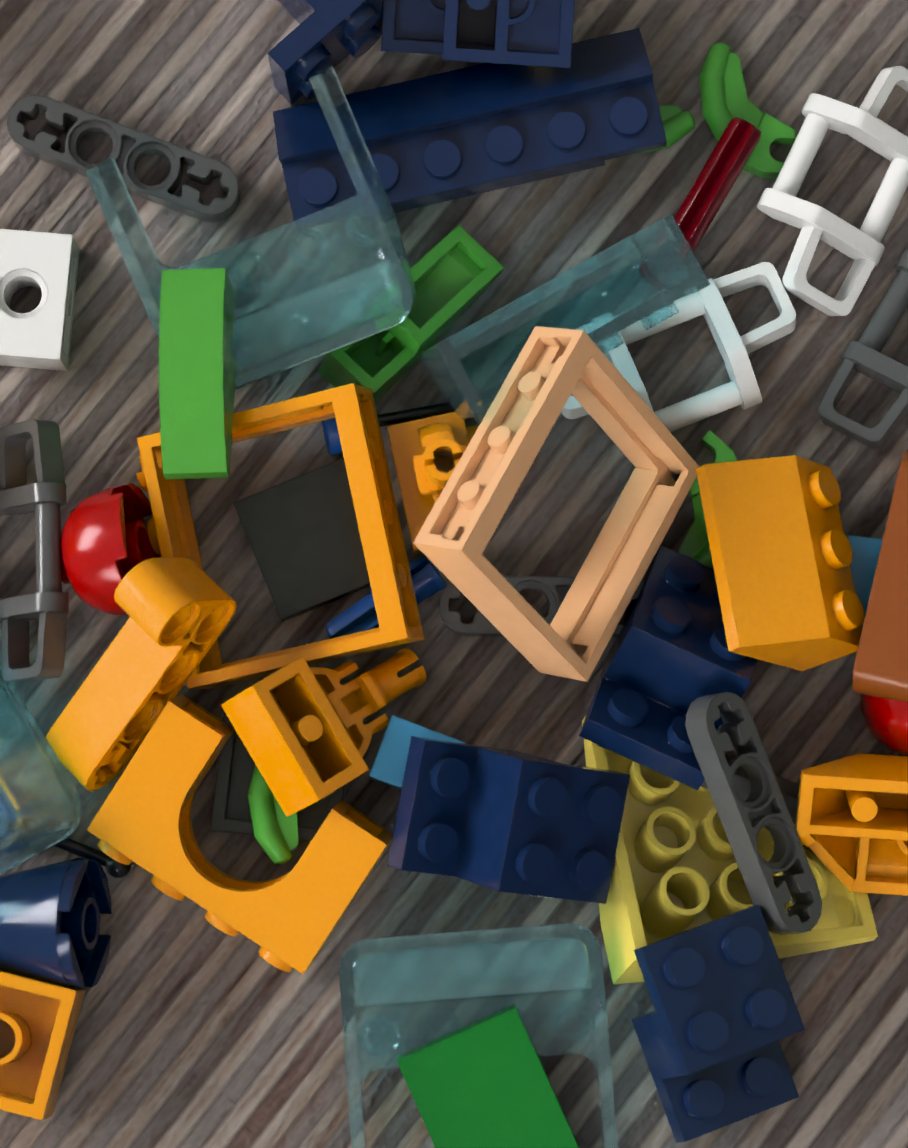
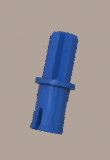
(363, 614)

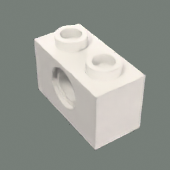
(50, 264)

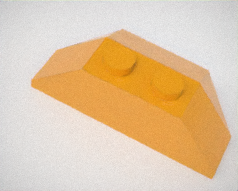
(858, 820)

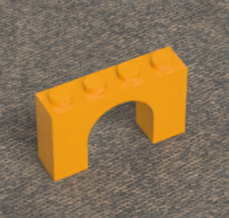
(151, 824)

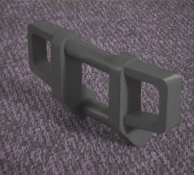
(866, 358)
(49, 602)

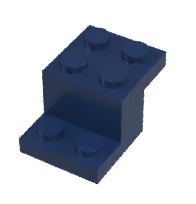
(482, 30)
(324, 38)
(660, 664)
(508, 820)
(717, 1023)

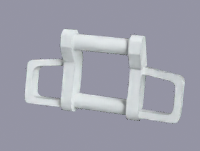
(817, 222)
(734, 348)

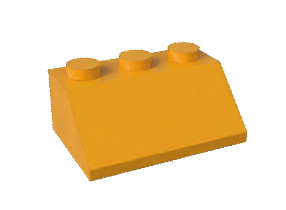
(781, 560)

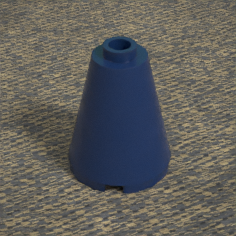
(55, 922)

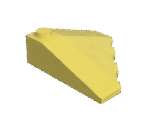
(680, 873)

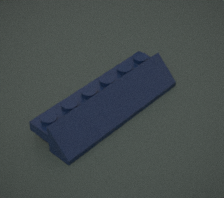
(480, 127)

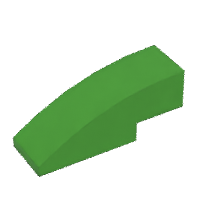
(446, 287)
(196, 373)

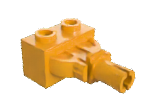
(424, 460)
(311, 729)

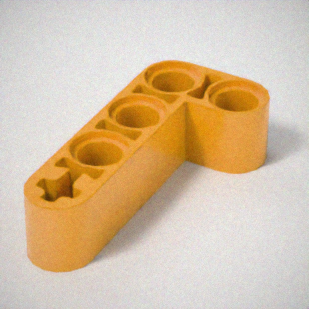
(170, 628)

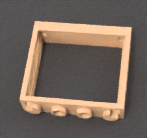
(495, 464)

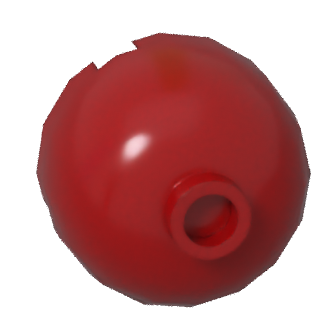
(104, 542)

